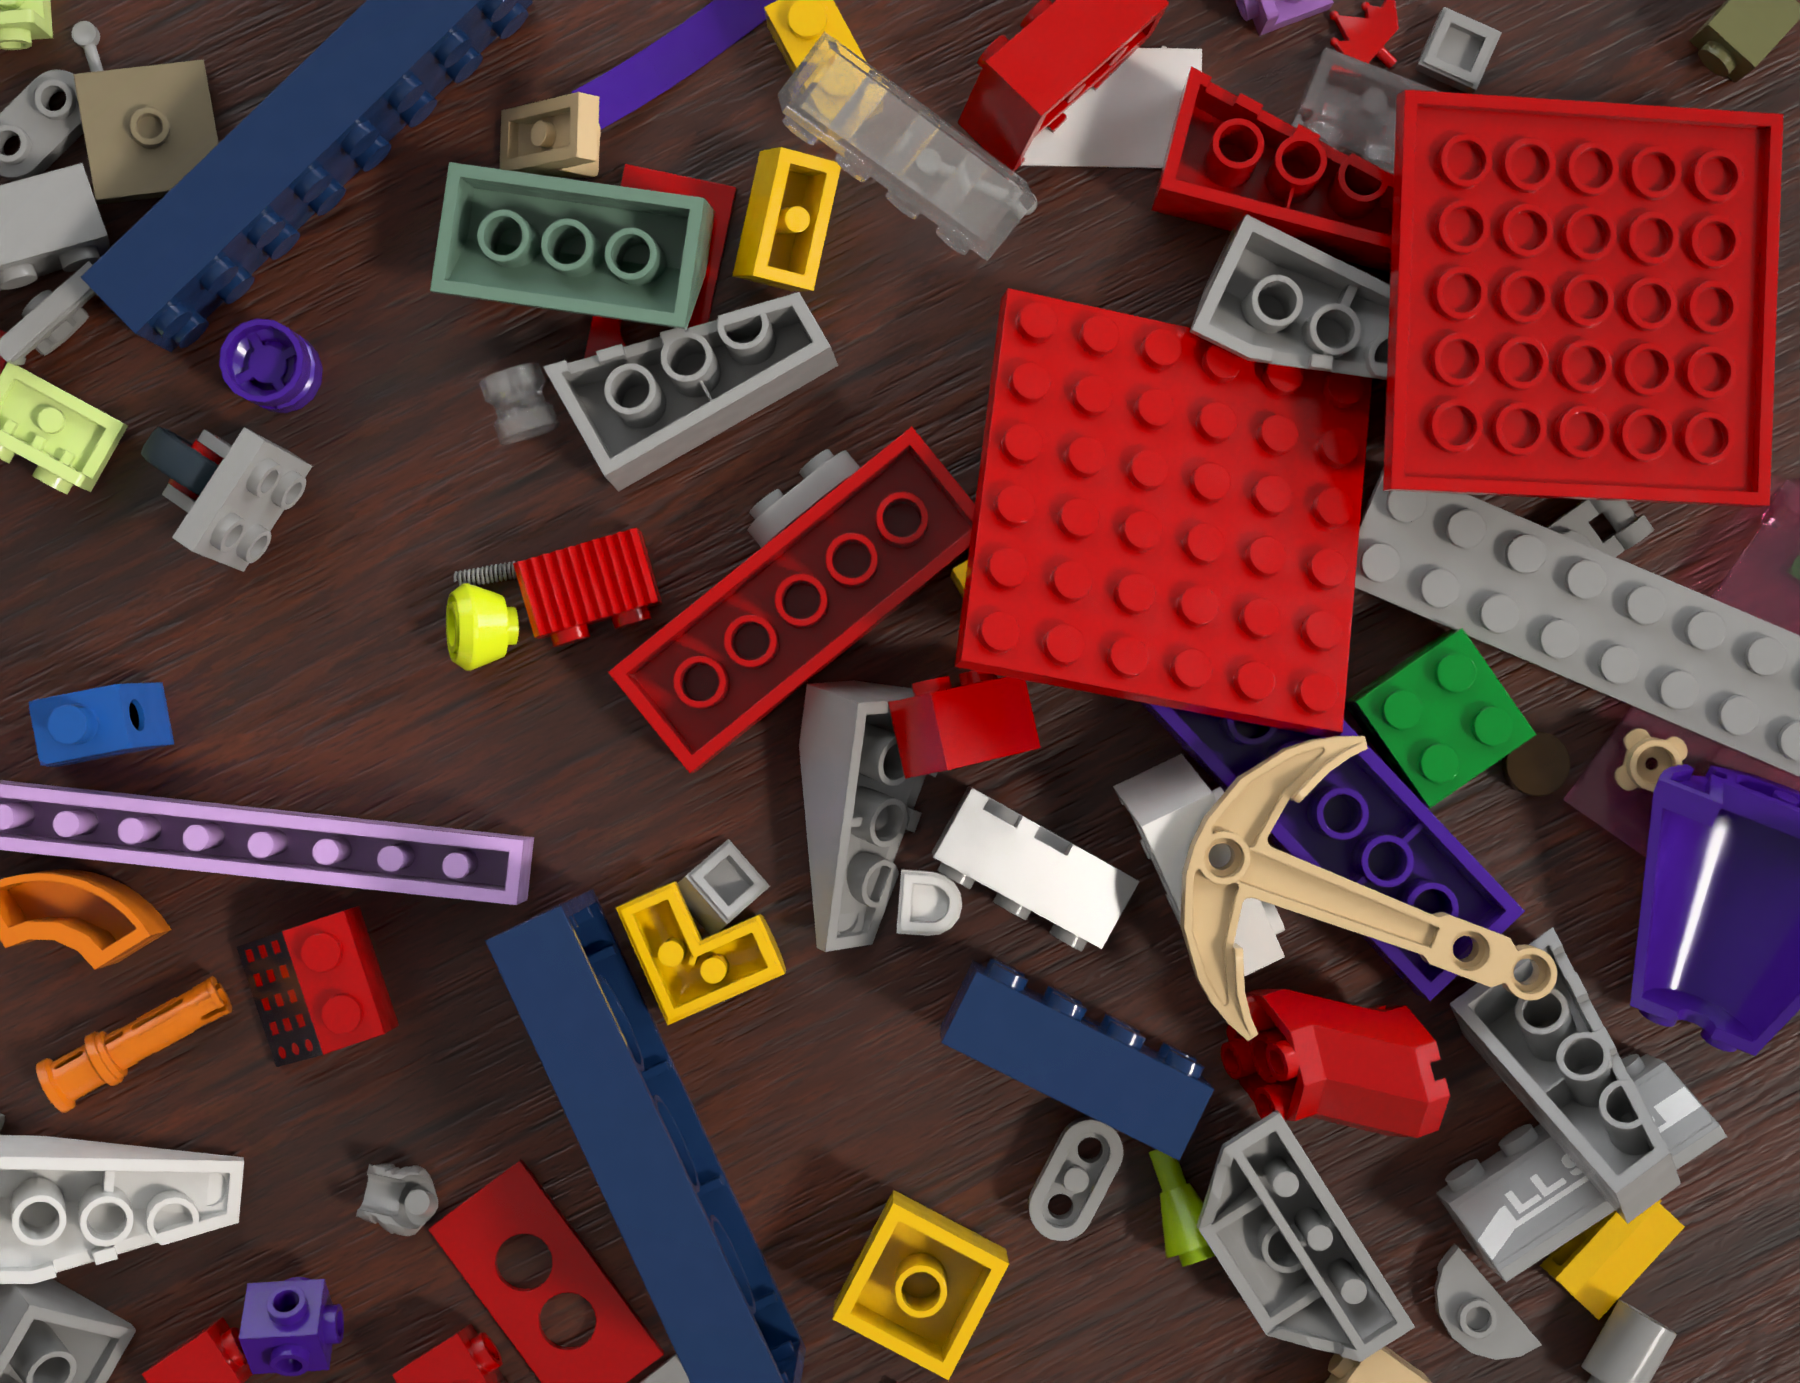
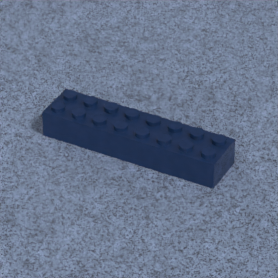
(292, 160)

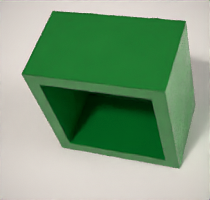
(1440, 717)

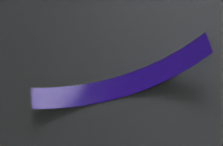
(673, 57)

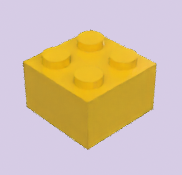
(920, 1284)

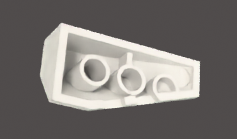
(94, 1200)

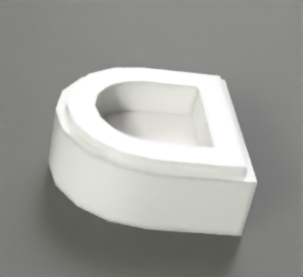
(927, 903)

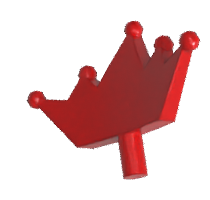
(1367, 35)

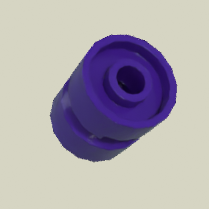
(270, 365)

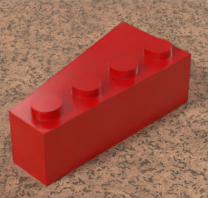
(1241, 161)

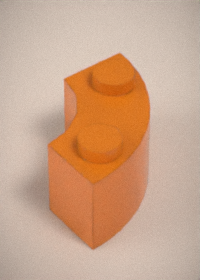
(80, 911)

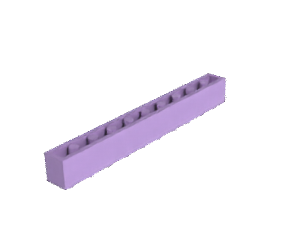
(265, 843)

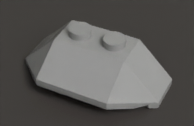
(1295, 1248)

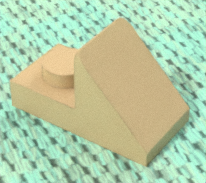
(552, 137)

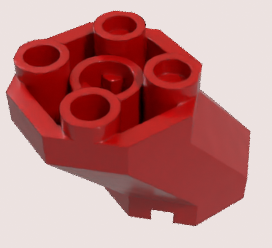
(1338, 1064)

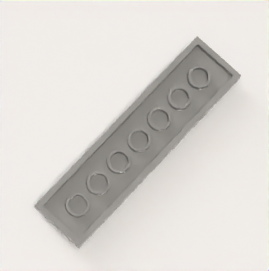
(1586, 618)

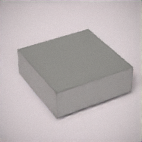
(1458, 50)

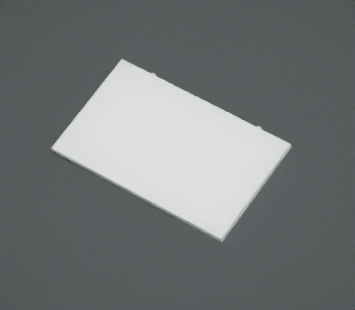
(1125, 118)

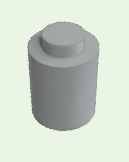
(1628, 1347)

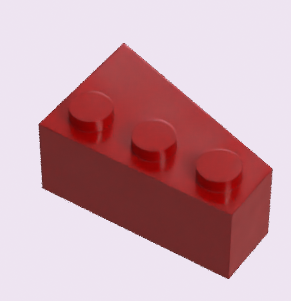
(1049, 67)

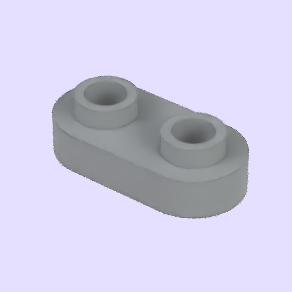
(41, 131)
(819, 478)
(1076, 1177)

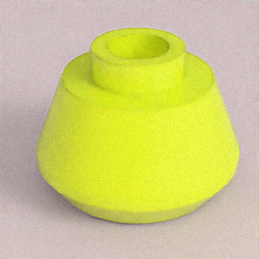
(479, 626)

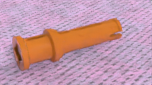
(108, 1056)

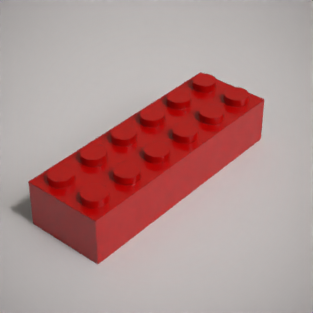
(799, 601)

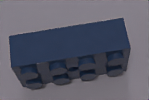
(1076, 1059)

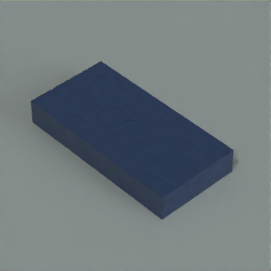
(647, 1147)

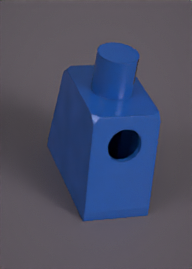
(99, 724)

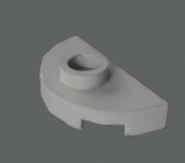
(48, 320)
(1476, 1312)

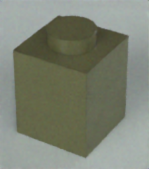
(1743, 34)

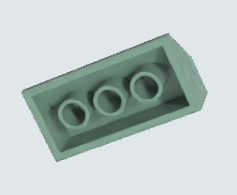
(572, 245)

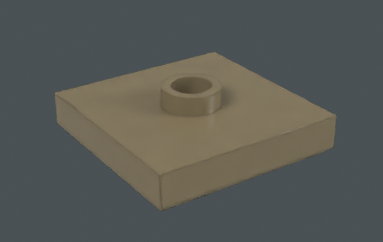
(145, 127)

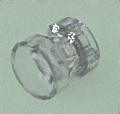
(519, 403)

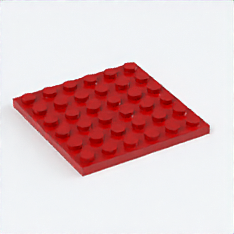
(1582, 300)
(1164, 519)

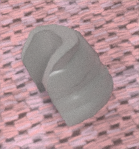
(398, 1198)

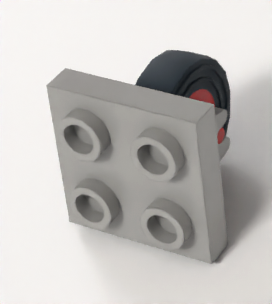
(227, 490)

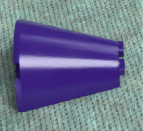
(1721, 907)

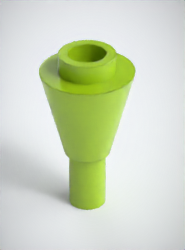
(1179, 1212)

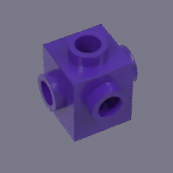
(290, 1326)

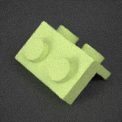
(54, 431)

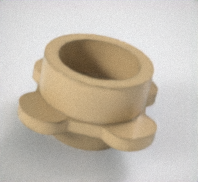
(1641, 747)

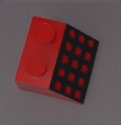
(318, 987)

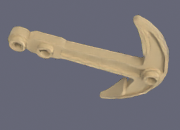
(1256, 870)

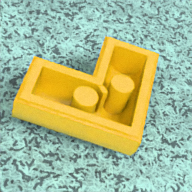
(693, 971)

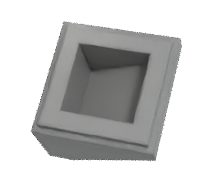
(721, 887)

